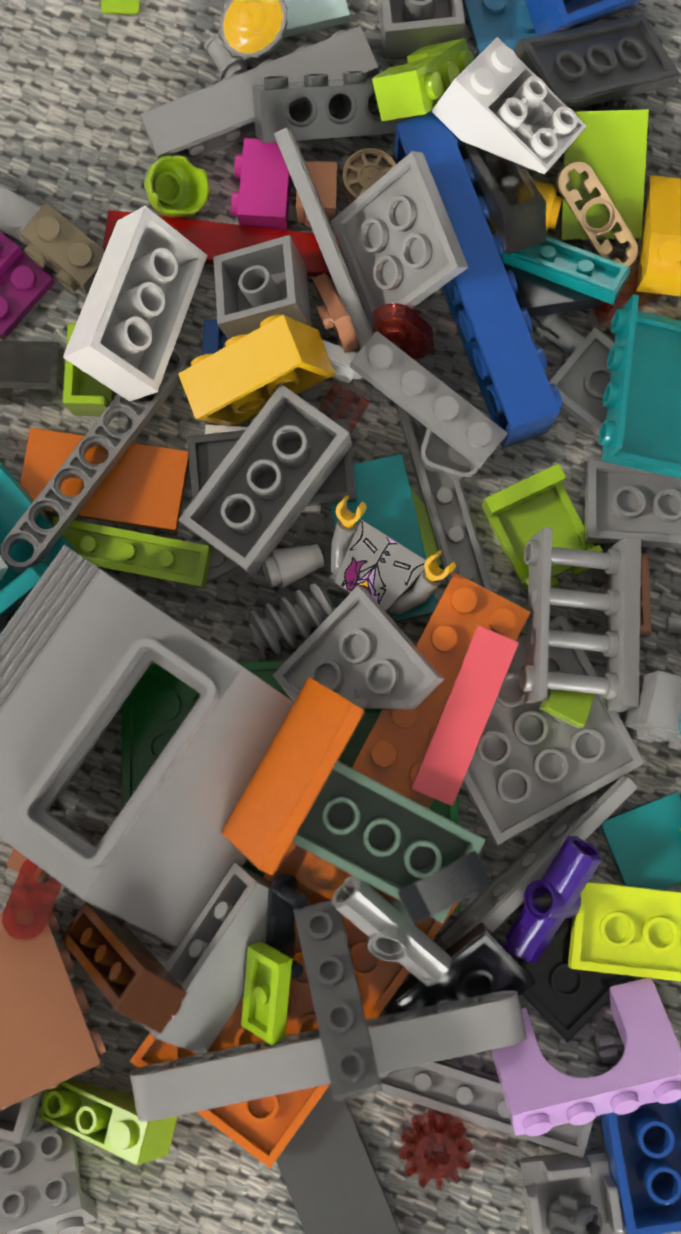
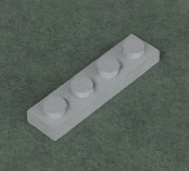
(428, 399)

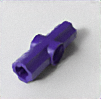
(562, 882)

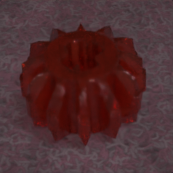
(428, 1136)

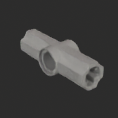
(391, 931)

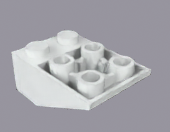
(508, 110)

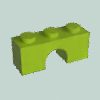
(420, 84)

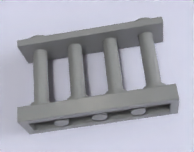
(619, 603)

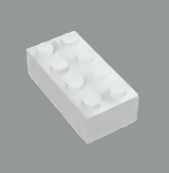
(136, 305)

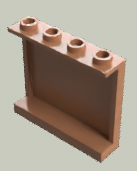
(40, 1015)

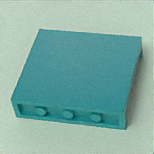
(643, 393)

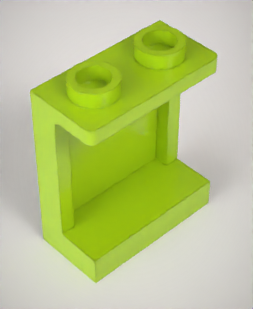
(526, 509)

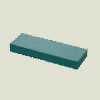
(572, 268)

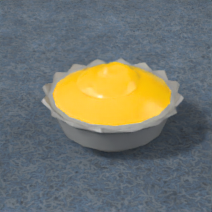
(253, 27)

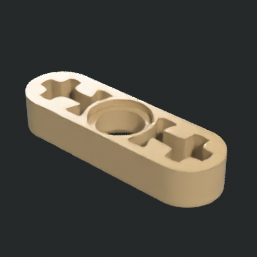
(570, 196)

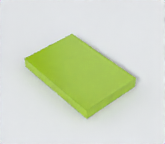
(616, 151)

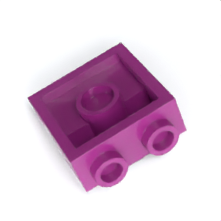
(20, 285)

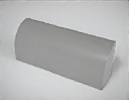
(214, 957)

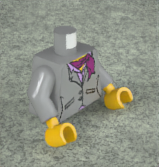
(380, 564)

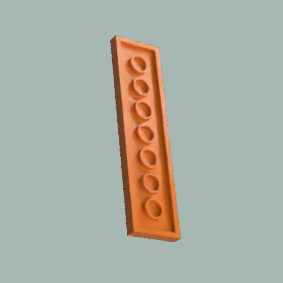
(402, 736)

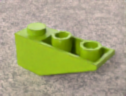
(107, 1120)

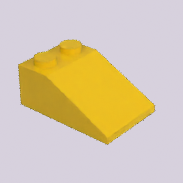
(661, 238)

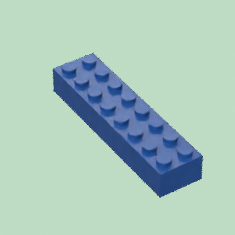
(483, 295)

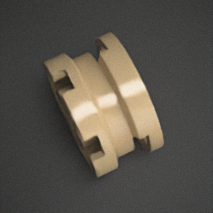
(363, 172)

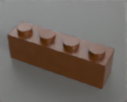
(124, 968)

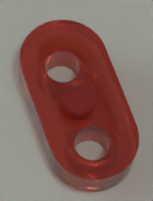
(404, 329)
(31, 895)

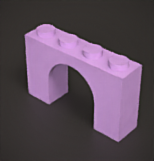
(647, 1072)

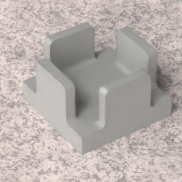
(555, 1174)

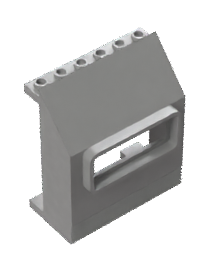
(62, 679)

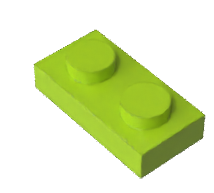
(266, 992)

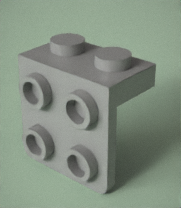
(43, 1185)

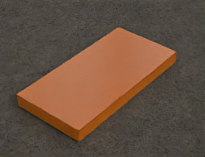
(139, 491)
(291, 774)

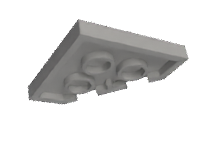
(361, 658)

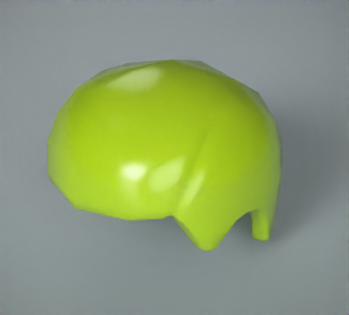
(176, 187)

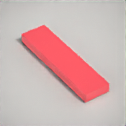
(464, 715)

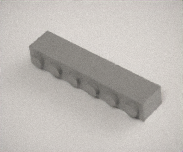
(224, 112)

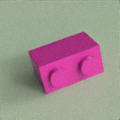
(263, 188)

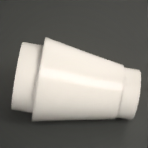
(291, 564)

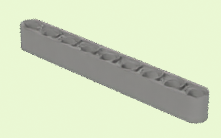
(300, 1063)

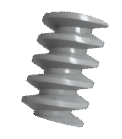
(289, 620)

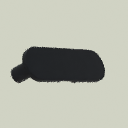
(282, 900)

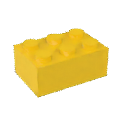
(244, 374)

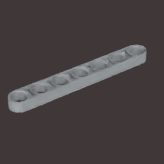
(90, 474)

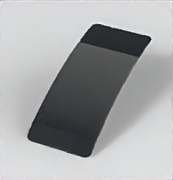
(444, 887)

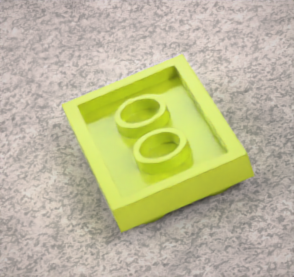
(627, 931)

